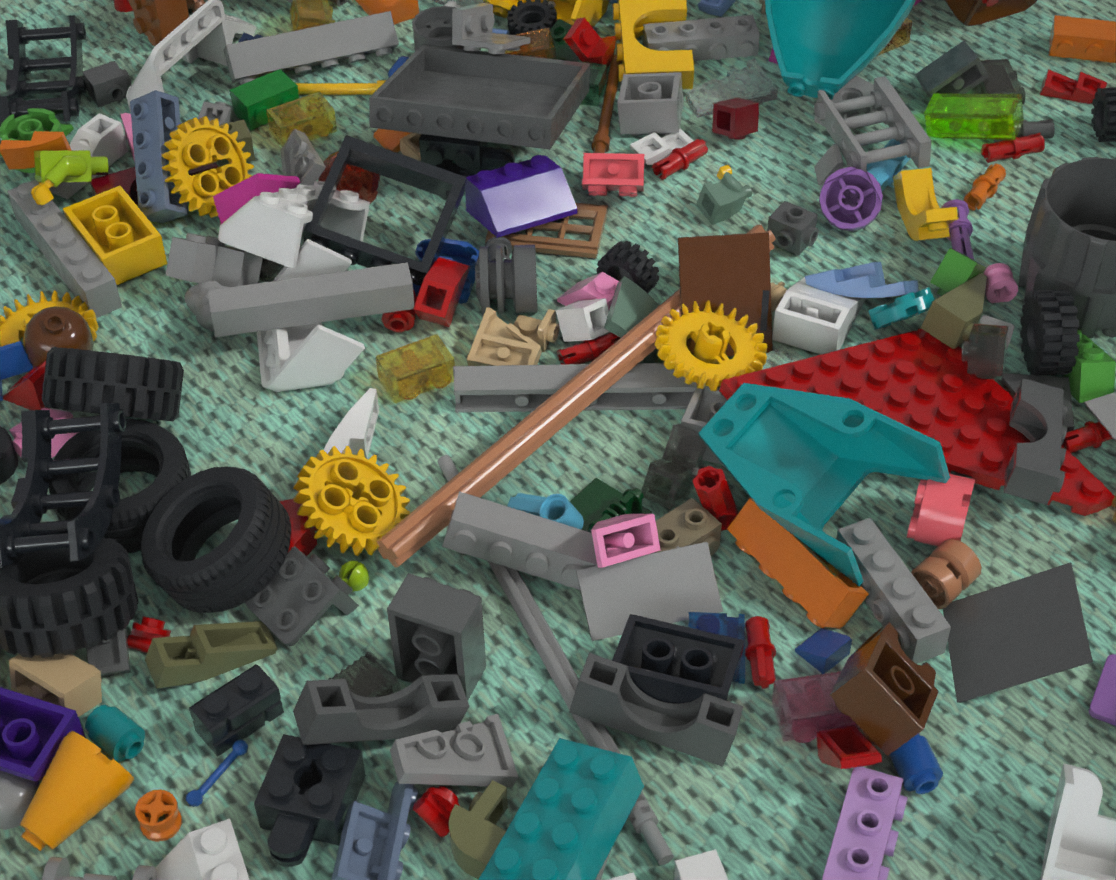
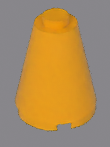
(72, 792)

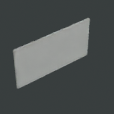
(650, 586)

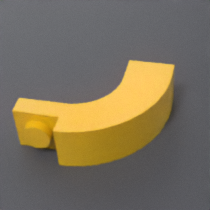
(919, 205)

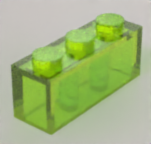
(974, 116)

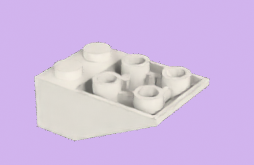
(814, 318)

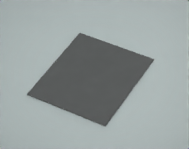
(1016, 633)

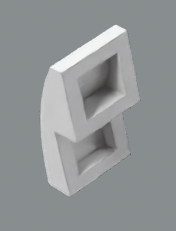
(658, 148)

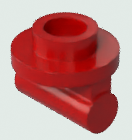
(144, 632)
(436, 808)

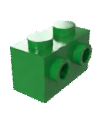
(260, 94)

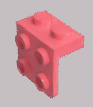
(613, 173)

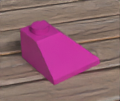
(235, 197)

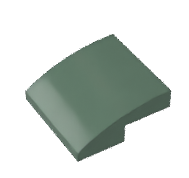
(627, 309)

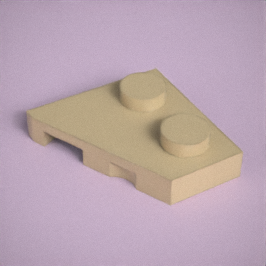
(501, 344)

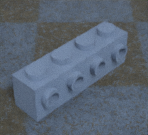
(152, 121)

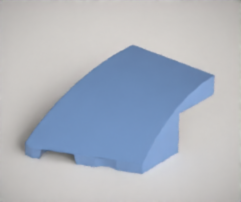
(860, 282)

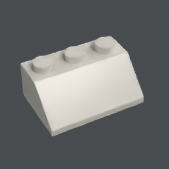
(205, 855)

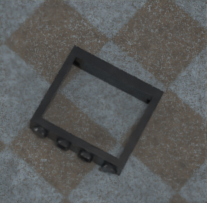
(397, 168)

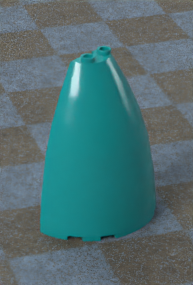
(830, 40)

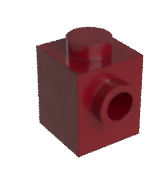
(735, 118)

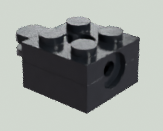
(469, 155)
(307, 796)

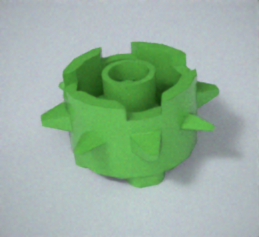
(25, 125)

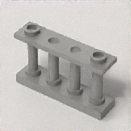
(891, 111)

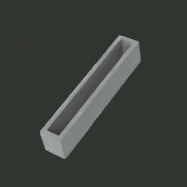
(312, 47)
(65, 250)

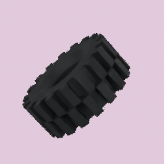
(1049, 332)

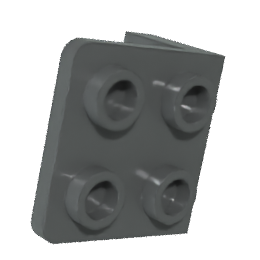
(300, 596)

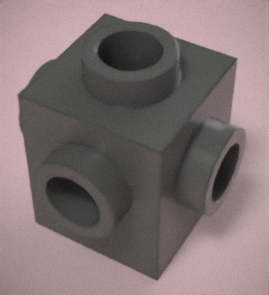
(793, 227)

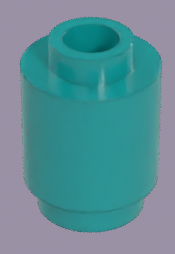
(115, 732)

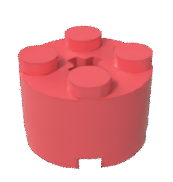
(940, 510)

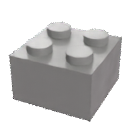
(650, 103)

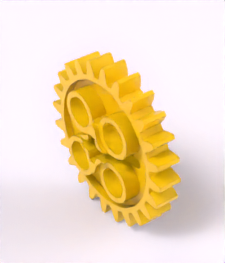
(200, 140)
(349, 499)

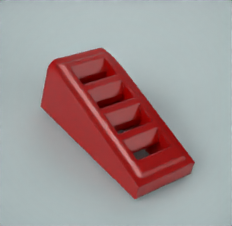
(846, 748)

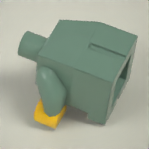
(724, 198)

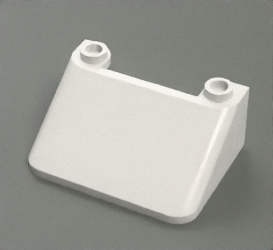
(200, 35)

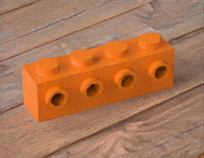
(805, 575)

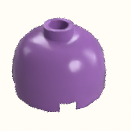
(850, 199)

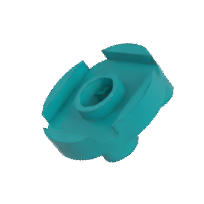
(902, 309)

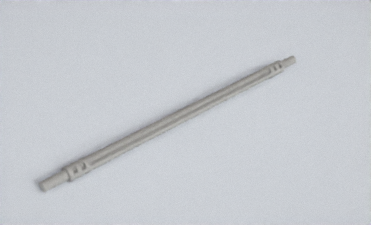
(566, 681)

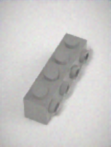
(705, 37)
(519, 540)
(896, 593)

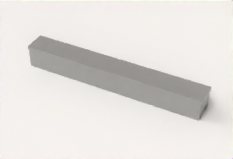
(528, 386)

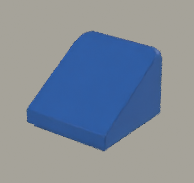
(825, 649)

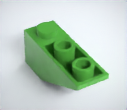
(1092, 373)

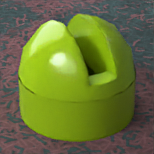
(358, 576)

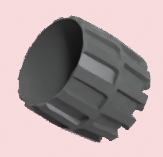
(1074, 241)

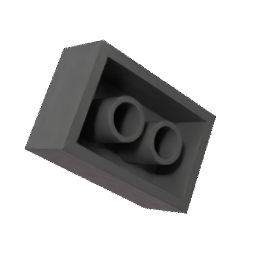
(437, 632)

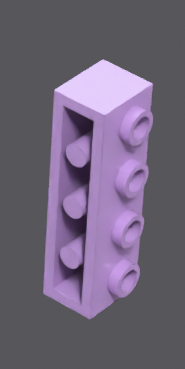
(865, 827)

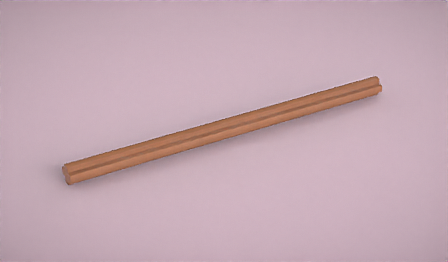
(530, 433)

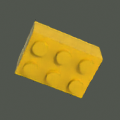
(118, 234)

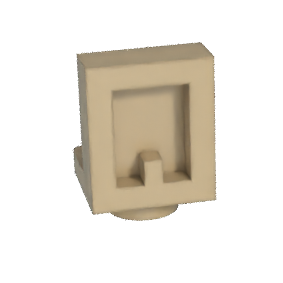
(539, 330)

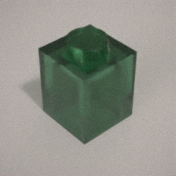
(596, 85)

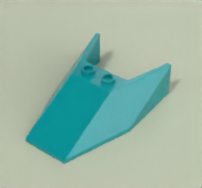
(809, 453)

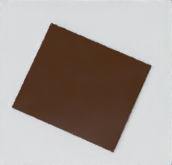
(729, 272)

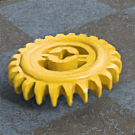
(14, 325)
(711, 334)

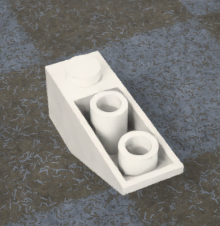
(103, 138)

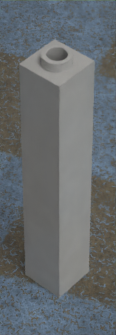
(309, 299)

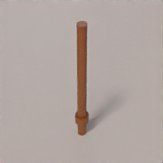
(601, 140)

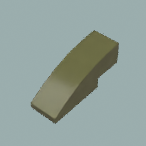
(207, 652)

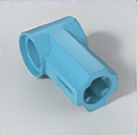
(554, 507)

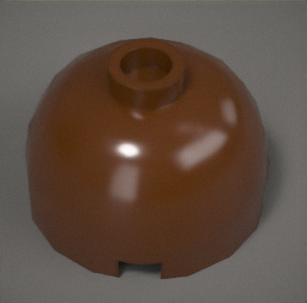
(55, 328)

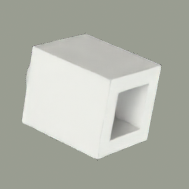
(583, 320)

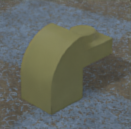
(475, 831)

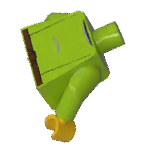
(64, 166)

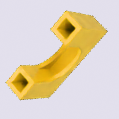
(640, 59)

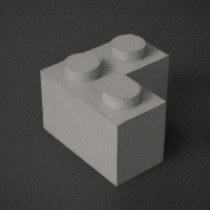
(208, 259)

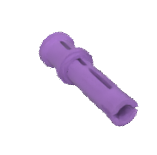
(960, 229)

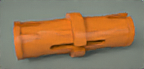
(985, 186)

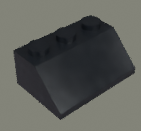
(678, 661)

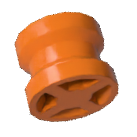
(151, 807)

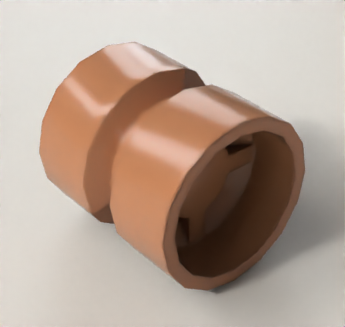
(947, 572)

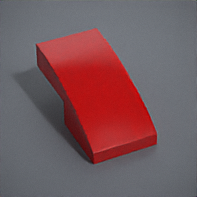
(1076, 90)

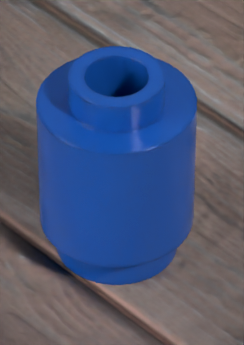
(917, 765)

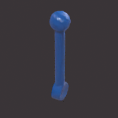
(195, 797)

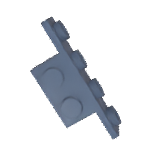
(374, 838)

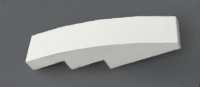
(357, 426)

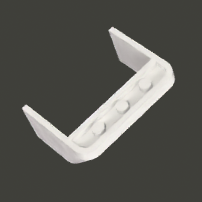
(309, 352)

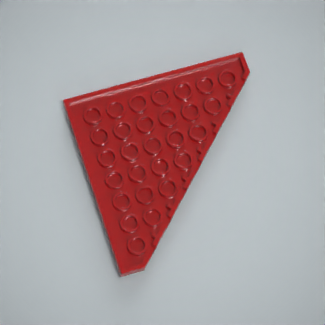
(929, 390)

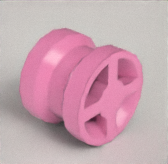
(1000, 283)

